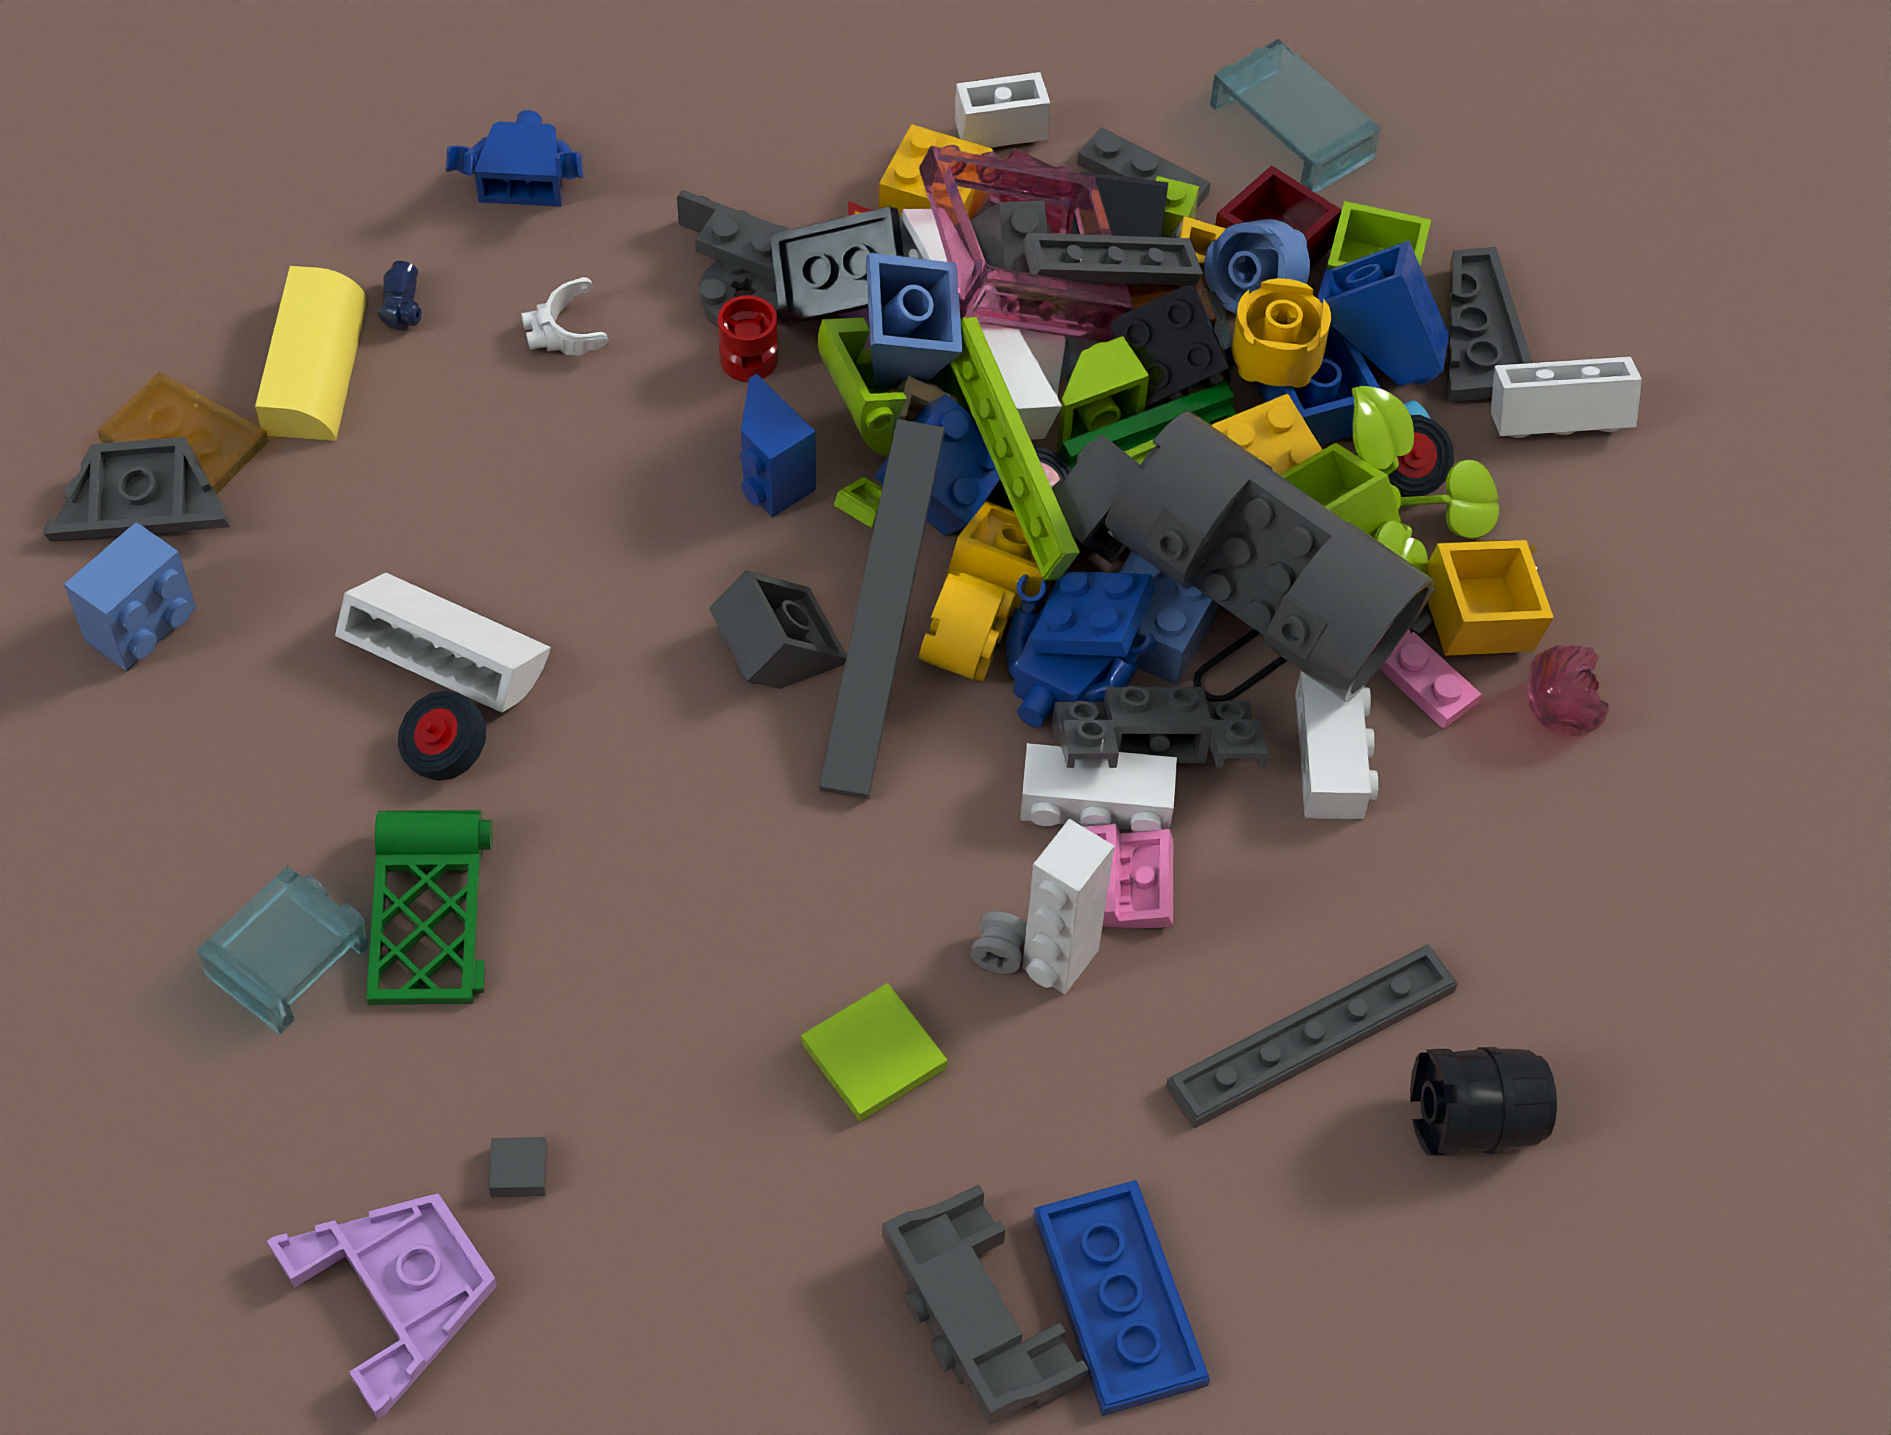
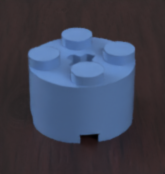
(1253, 254)

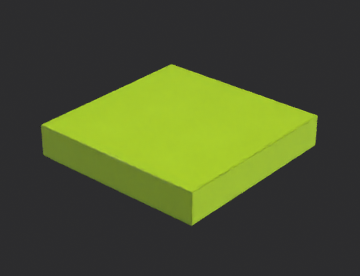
(874, 1052)

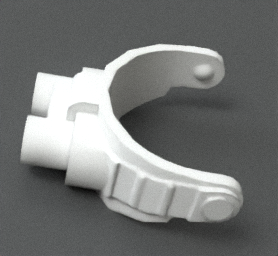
(549, 334)

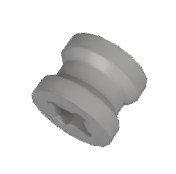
(999, 942)

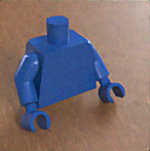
(518, 162)
(1054, 678)

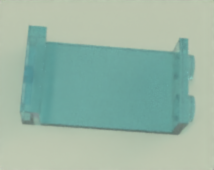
(1300, 111)

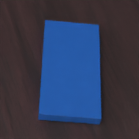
(1120, 1297)

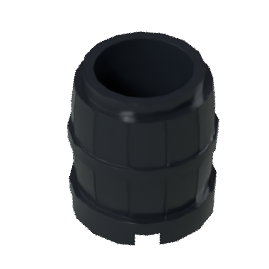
(1482, 1100)

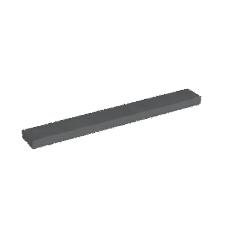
(882, 610)

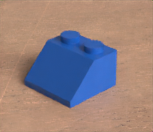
(776, 450)

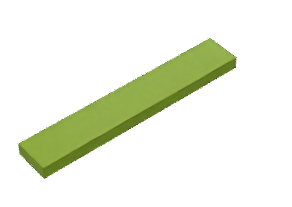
(1013, 453)

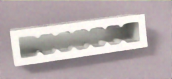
(441, 641)

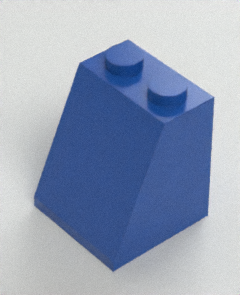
(1388, 313)

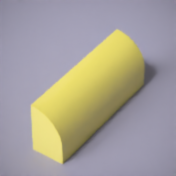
(311, 355)

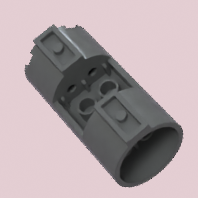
(1268, 555)

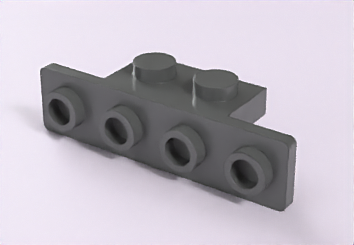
(729, 233)

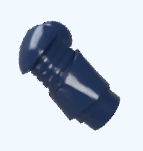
(398, 293)

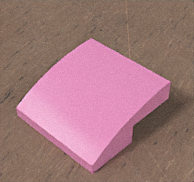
(1139, 878)

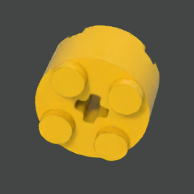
(1280, 333)
(966, 625)

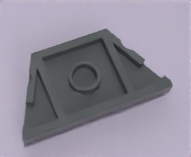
(137, 482)

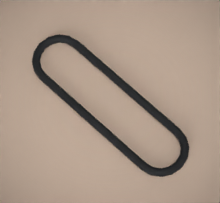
(1252, 680)

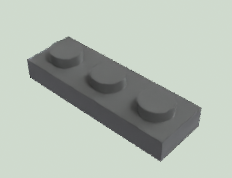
(1119, 157)

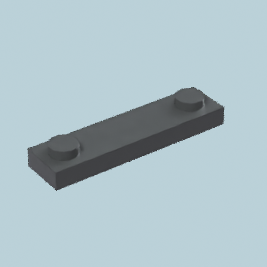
(1112, 258)

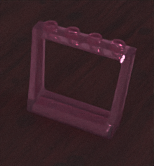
(1010, 296)

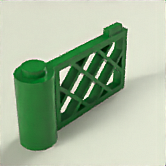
(438, 844)

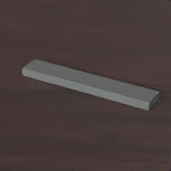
(1310, 1036)

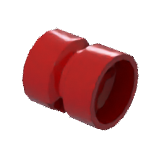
(747, 337)

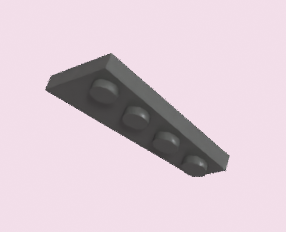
(1481, 324)

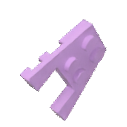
(417, 1273)

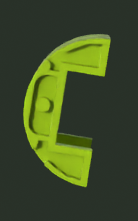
(852, 373)

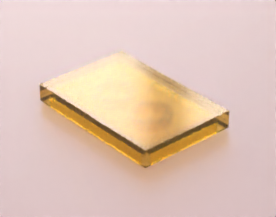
(171, 410)

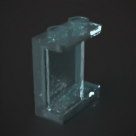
(281, 945)

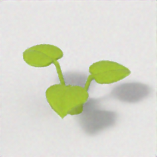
(1386, 431)

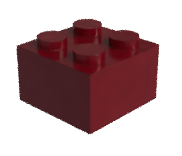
(1286, 200)

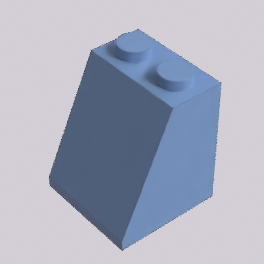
(912, 317)

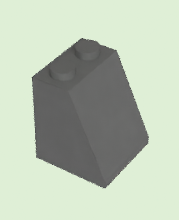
(1003, 229)

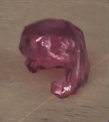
(1565, 691)

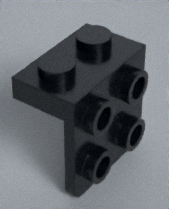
(1174, 344)

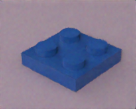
(1093, 614)

